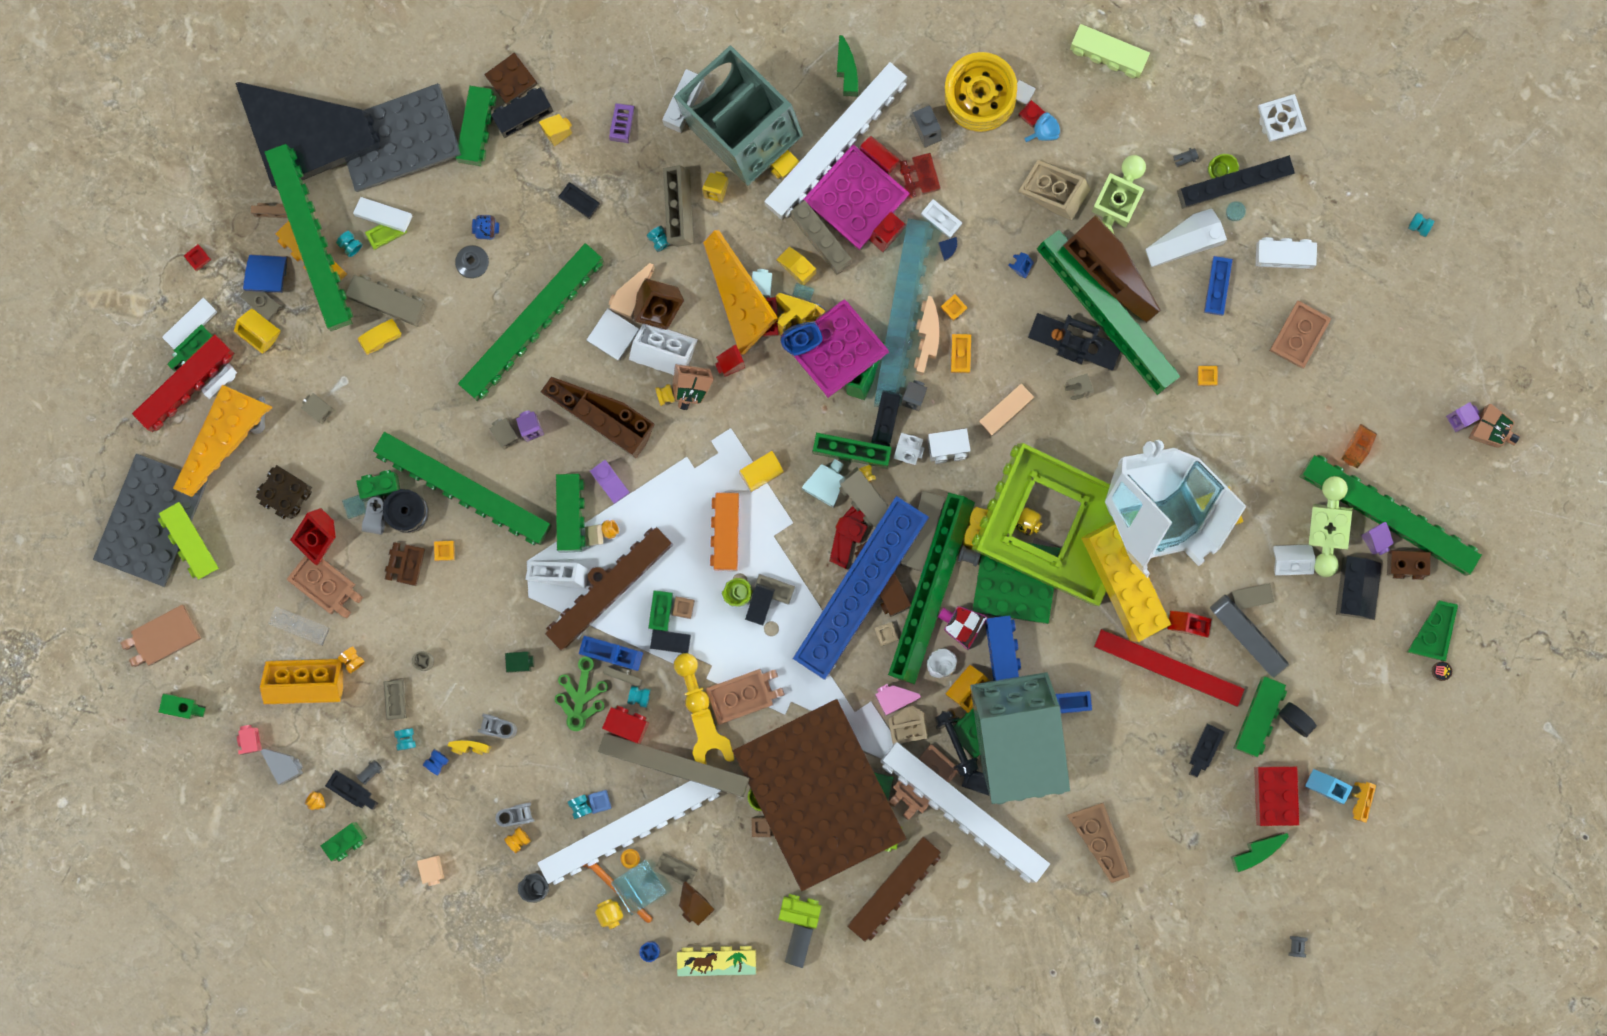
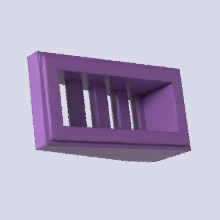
(621, 137)

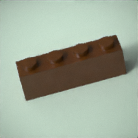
(893, 595)

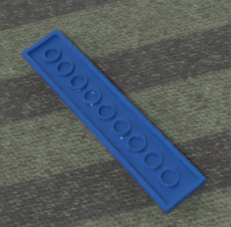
(860, 587)

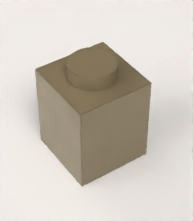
(317, 408)
(504, 433)

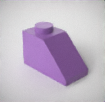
(1463, 417)
(529, 426)
(609, 481)
(1378, 539)

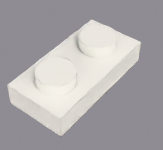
(941, 218)
(225, 376)

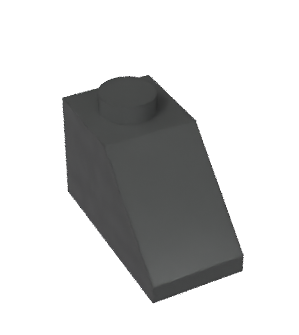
(914, 395)

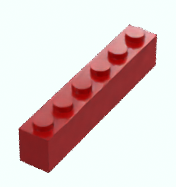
(183, 383)

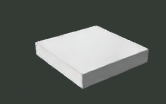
(613, 334)

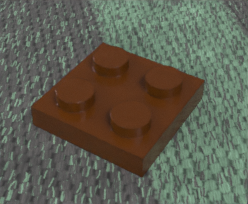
(510, 78)

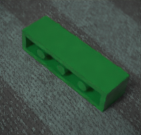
(475, 125)
(851, 450)
(569, 513)
(1260, 716)

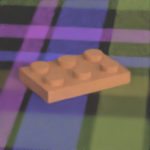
(1300, 334)

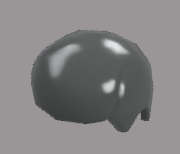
(533, 888)

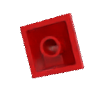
(314, 535)

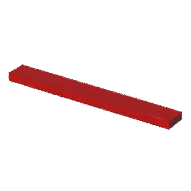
(1169, 668)

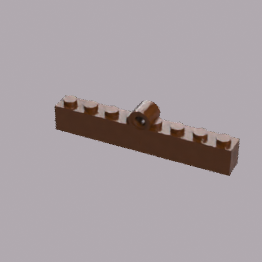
(609, 588)

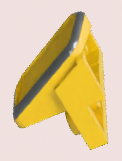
(796, 311)

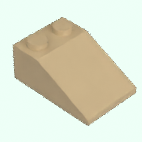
(1055, 189)

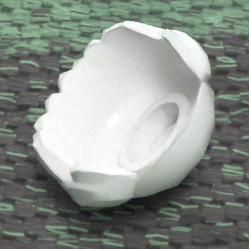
(941, 663)

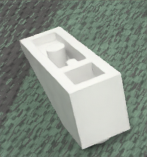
(558, 573)

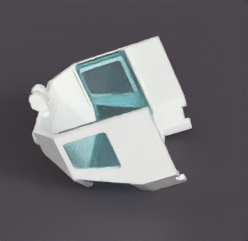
(1170, 505)

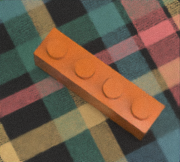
(726, 532)

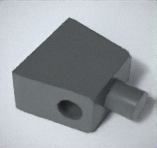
(925, 125)

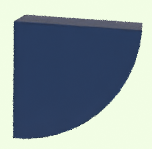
(948, 248)

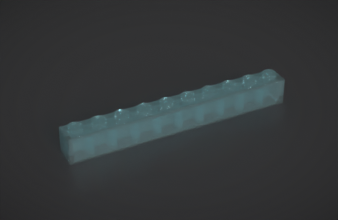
(904, 307)

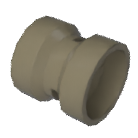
(419, 661)

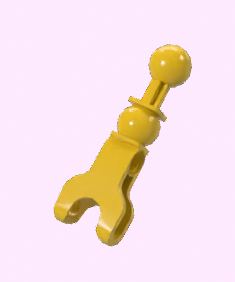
(698, 703)

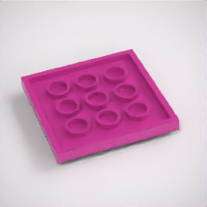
(855, 196)
(845, 349)

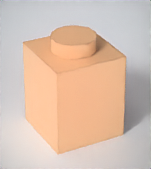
(430, 870)

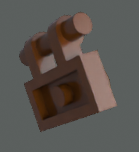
(410, 564)

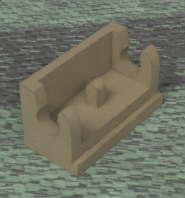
(1081, 386)
(675, 869)

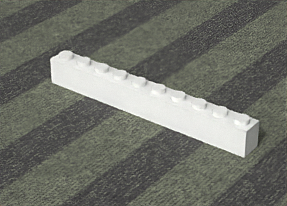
(836, 140)
(965, 813)
(624, 830)

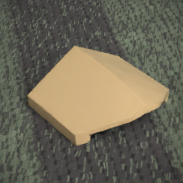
(908, 725)

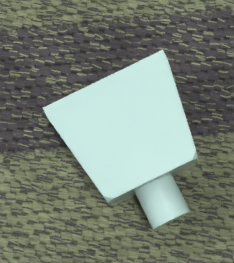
(825, 483)

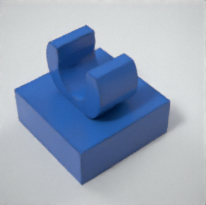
(1022, 265)

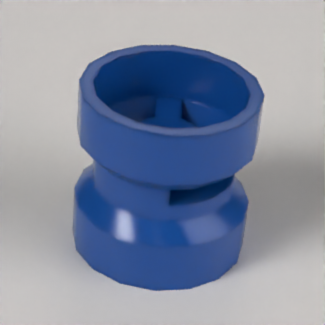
(435, 762)
(647, 952)

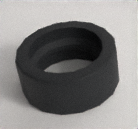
(1297, 719)

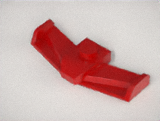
(848, 529)

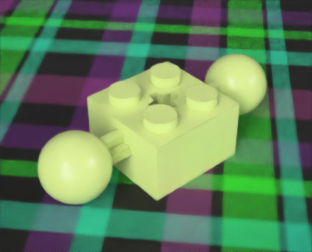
(1123, 188)
(1334, 490)

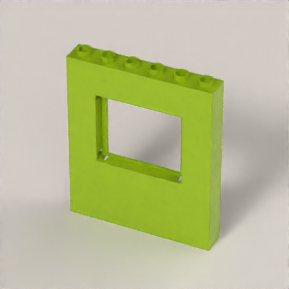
(1073, 568)

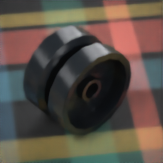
(415, 517)

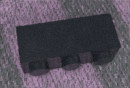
(522, 112)

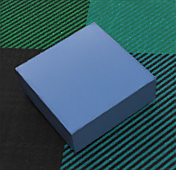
(599, 801)

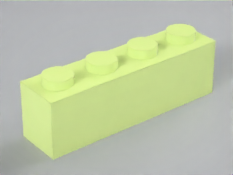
(1109, 51)

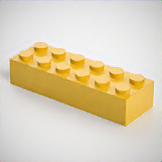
(1125, 584)

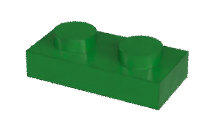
(660, 610)

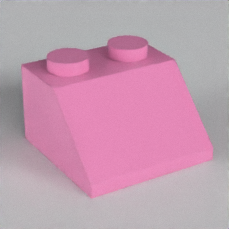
(894, 698)

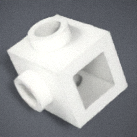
(909, 449)

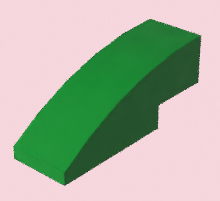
(847, 68)
(1258, 852)

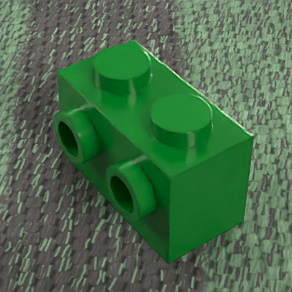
(378, 486)
(342, 842)

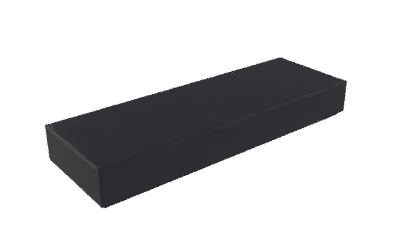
(886, 418)

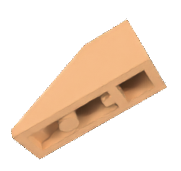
(625, 298)

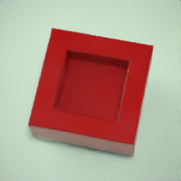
(1031, 113)
(197, 257)

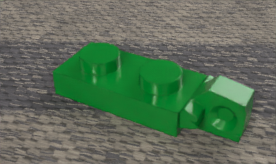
(189, 347)

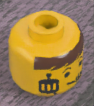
(1029, 522)

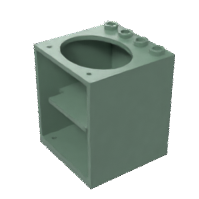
(743, 119)
(1020, 738)

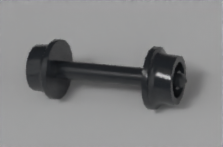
(947, 719)

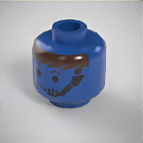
(485, 227)

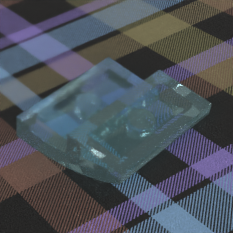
(638, 887)

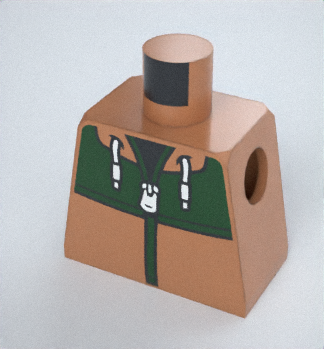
(690, 385)
(1494, 428)

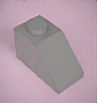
(282, 766)

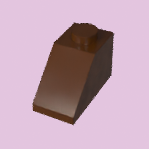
(694, 905)

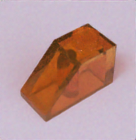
(1359, 446)

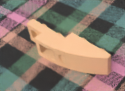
(928, 328)

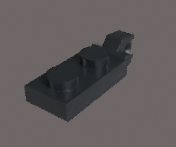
(1205, 749)
(350, 790)

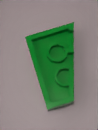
(1436, 632)

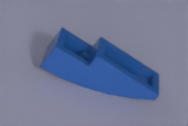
(611, 653)
(1074, 702)

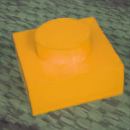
(954, 307)
(1207, 376)
(444, 551)

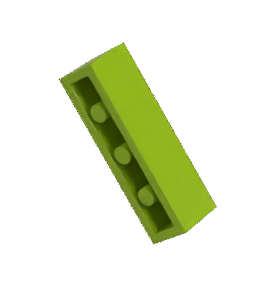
(188, 540)

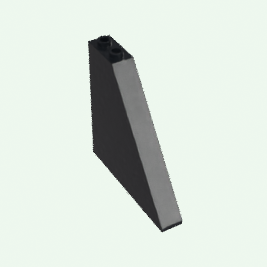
(316, 129)

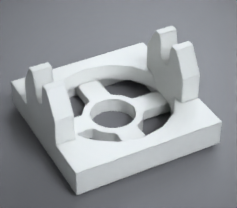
(1295, 113)

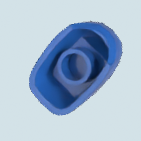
(801, 338)

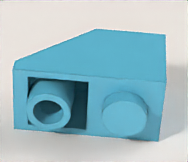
(1328, 786)

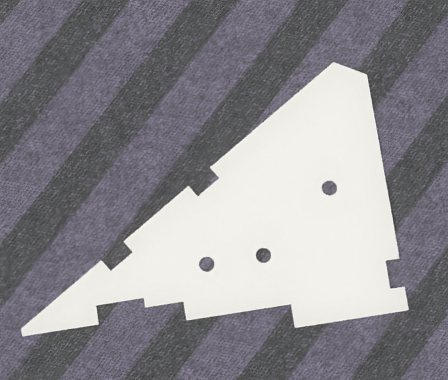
(682, 510)

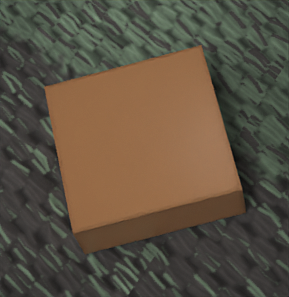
(683, 607)
(760, 828)

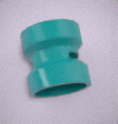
(1425, 226)
(659, 238)
(349, 244)
(640, 696)
(405, 743)
(579, 806)

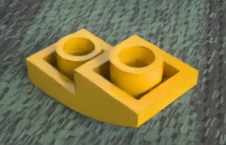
(378, 336)
(464, 746)

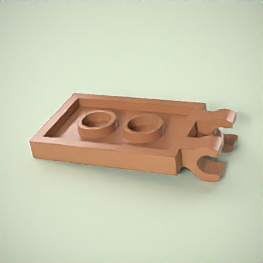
(324, 585)
(162, 637)
(743, 695)
(940, 765)

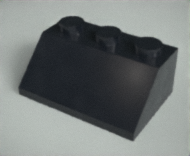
(1358, 587)

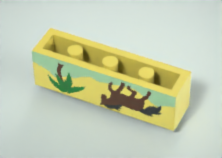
(716, 962)

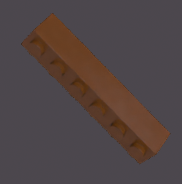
(893, 889)

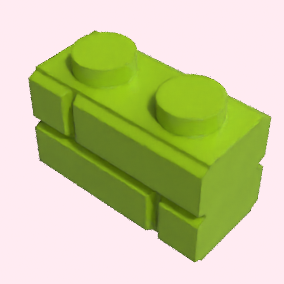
(799, 911)

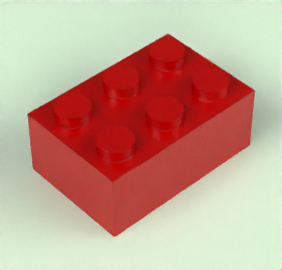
(1276, 796)

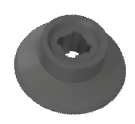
(478, 267)

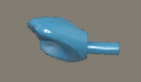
(1045, 128)

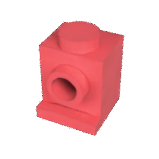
(248, 740)

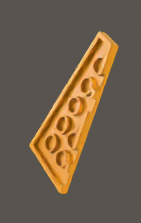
(743, 302)
(222, 432)

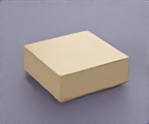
(594, 535)
(886, 634)

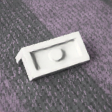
(1294, 560)

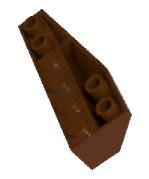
(1112, 267)
(603, 414)

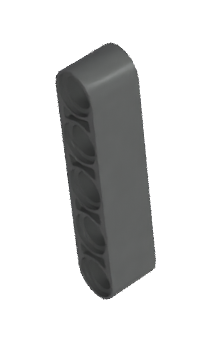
(1249, 636)

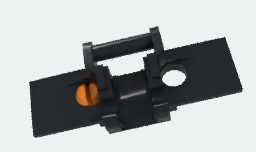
(1071, 347)

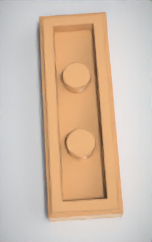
(1006, 409)

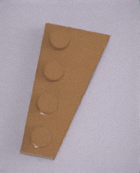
(1098, 834)

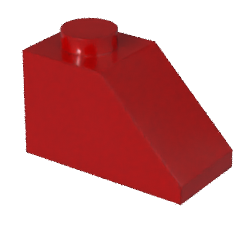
(730, 361)
(1189, 623)

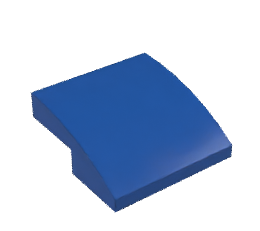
(265, 273)

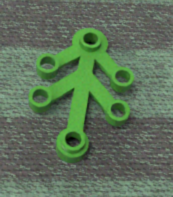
(580, 697)

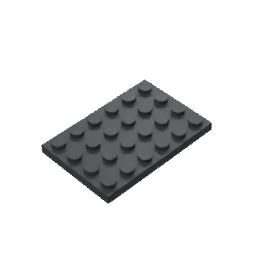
(412, 134)
(133, 534)

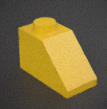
(556, 128)
(715, 186)
(797, 265)

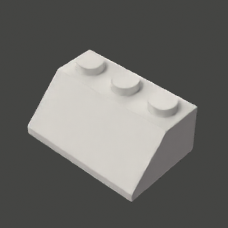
(661, 348)

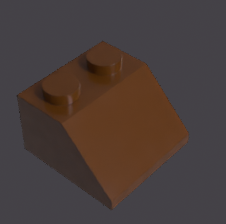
(657, 304)

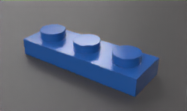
(1218, 286)

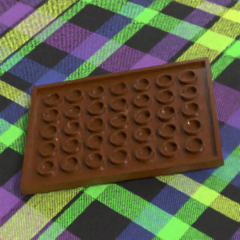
(819, 795)

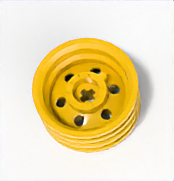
(974, 66)

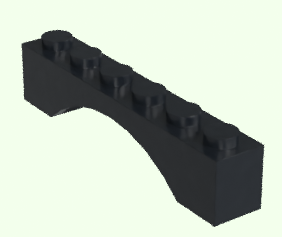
(1235, 181)

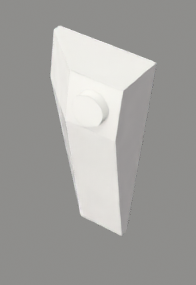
(1192, 236)

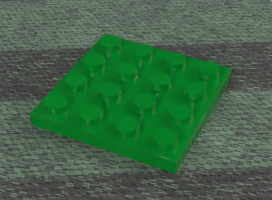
(1011, 593)

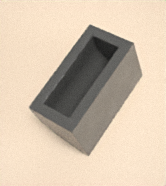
(798, 945)

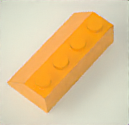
(302, 681)

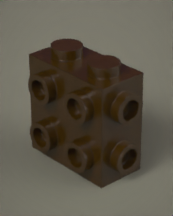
(283, 492)

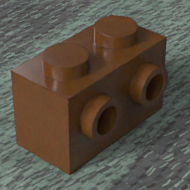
(1408, 564)

